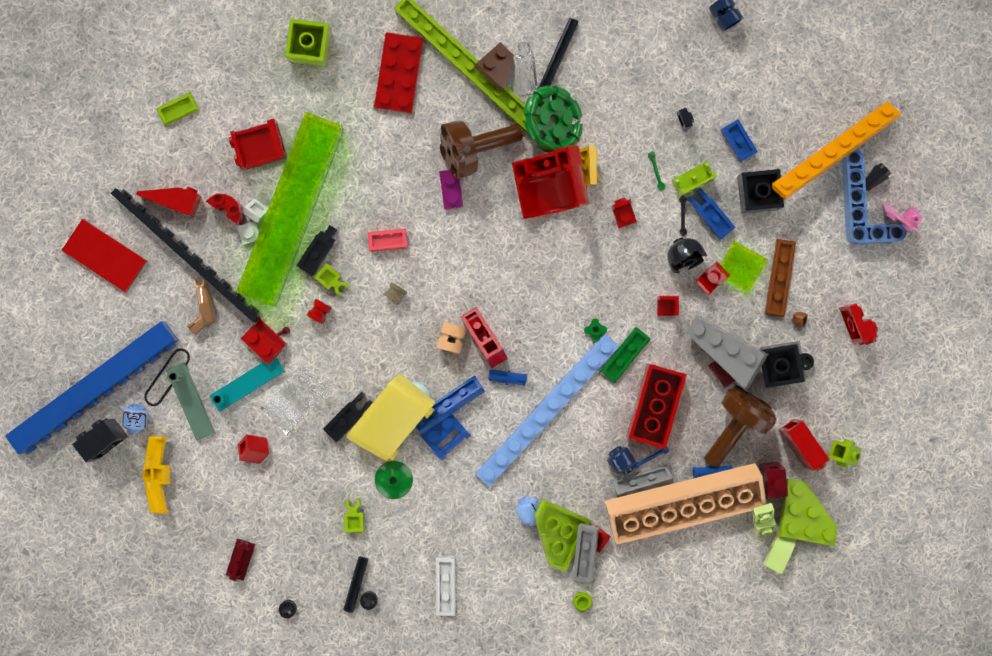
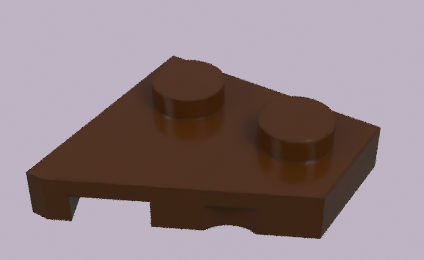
(496, 66)

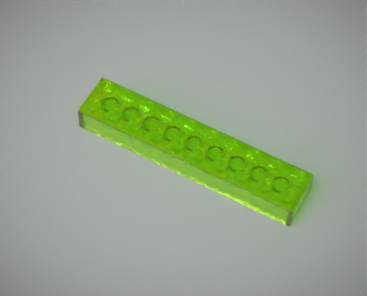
(290, 209)

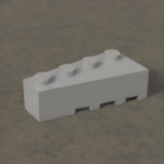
(730, 352)

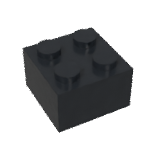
(757, 191)
(783, 364)
(99, 440)

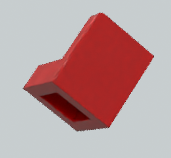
(667, 305)
(253, 449)

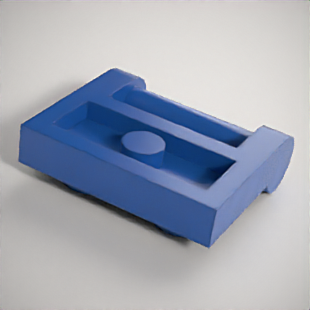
(441, 431)

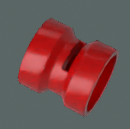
(319, 311)

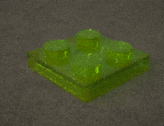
(742, 266)

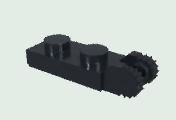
(346, 418)

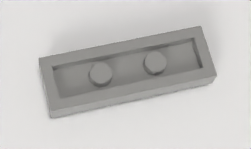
(643, 481)
(585, 553)

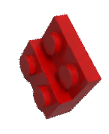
(860, 330)

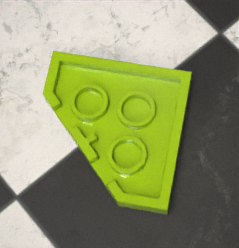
(805, 516)
(558, 533)

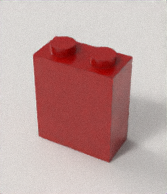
(804, 445)

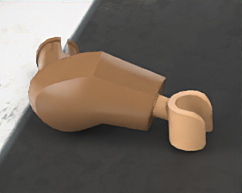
(206, 308)

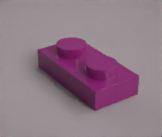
(450, 190)

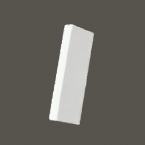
(445, 586)

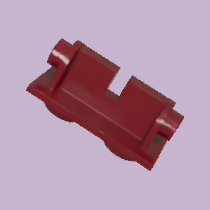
(240, 560)

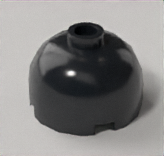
(686, 251)

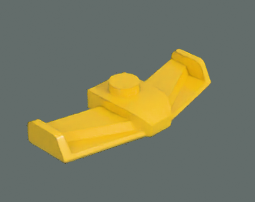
(156, 474)

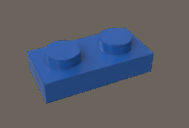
(739, 140)

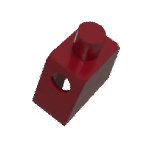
(774, 480)

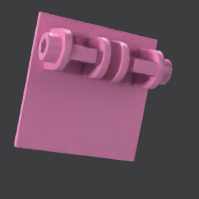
(909, 219)

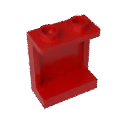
(258, 145)

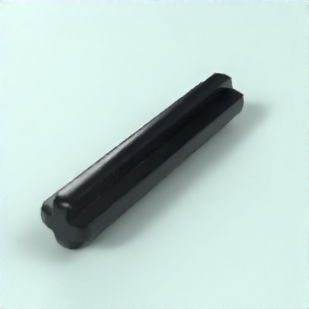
(355, 584)

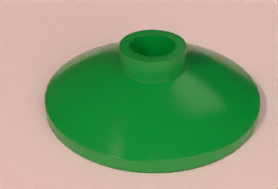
(400, 472)

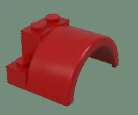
(558, 190)

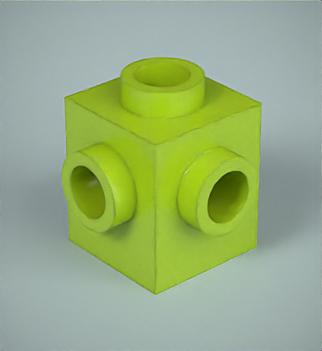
(845, 453)

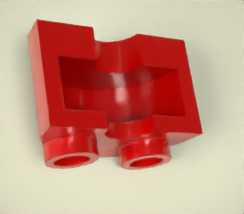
(228, 203)

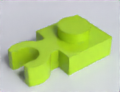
(329, 277)
(353, 519)

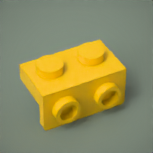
(589, 158)

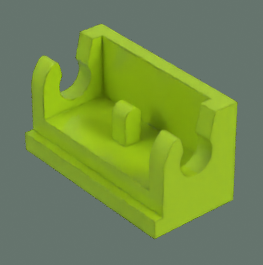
(694, 178)

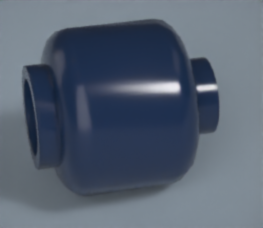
(621, 460)

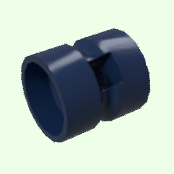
(730, 18)

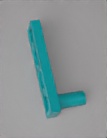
(246, 384)

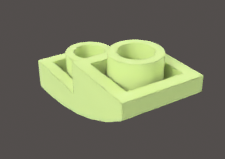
(763, 520)
(779, 553)

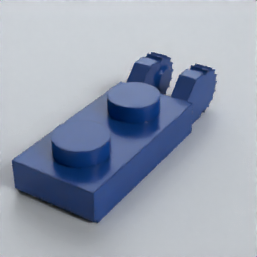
(712, 215)

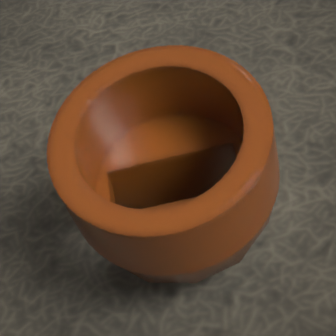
(800, 320)

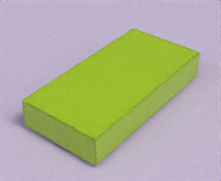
(177, 109)

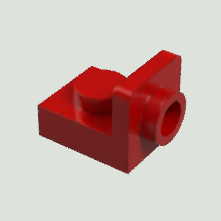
(623, 212)
(712, 278)

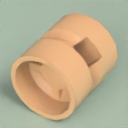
(451, 330)

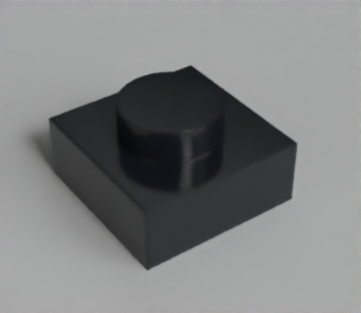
(685, 119)

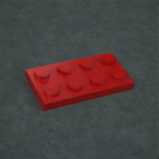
(398, 72)

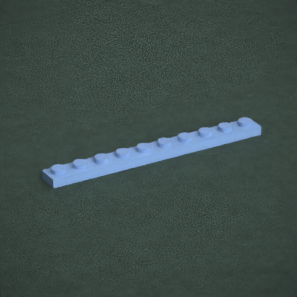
(547, 410)

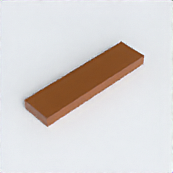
(780, 278)

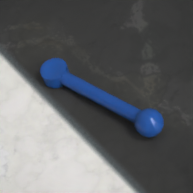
(638, 464)

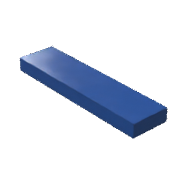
(451, 402)

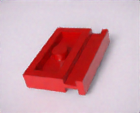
(264, 341)

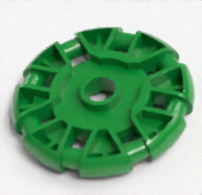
(561, 114)

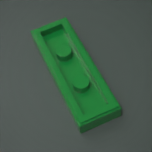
(625, 354)

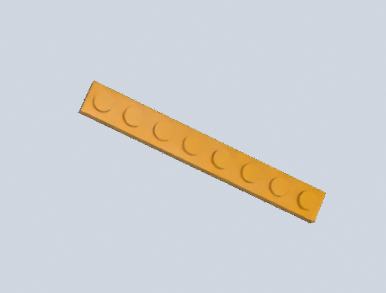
(836, 150)

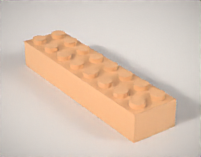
(685, 503)

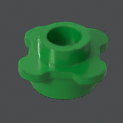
(590, 329)

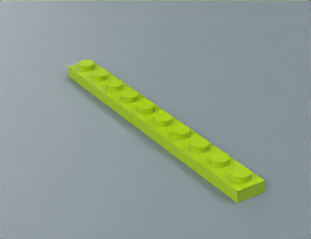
(461, 59)

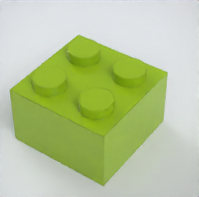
(308, 42)

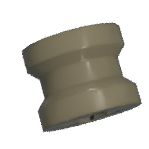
(395, 293)

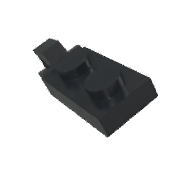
(317, 251)

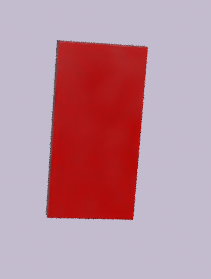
(104, 255)

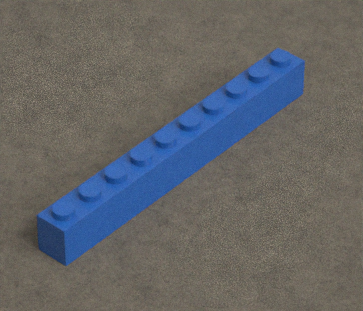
(91, 388)

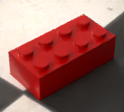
(656, 406)

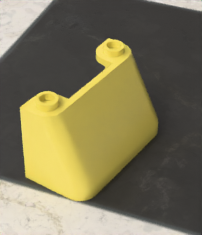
(391, 418)

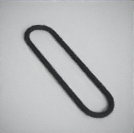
(145, 395)

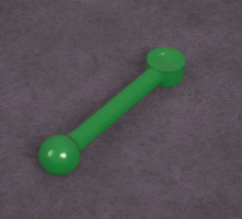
(660, 185)

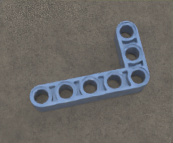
(860, 206)

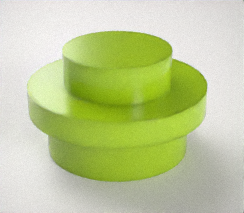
(582, 601)

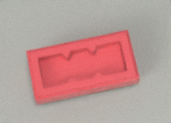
(387, 240)

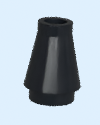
(876, 176)

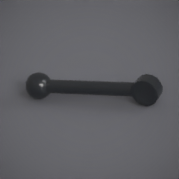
(683, 231)

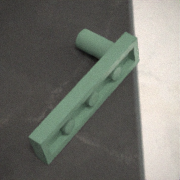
(190, 401)

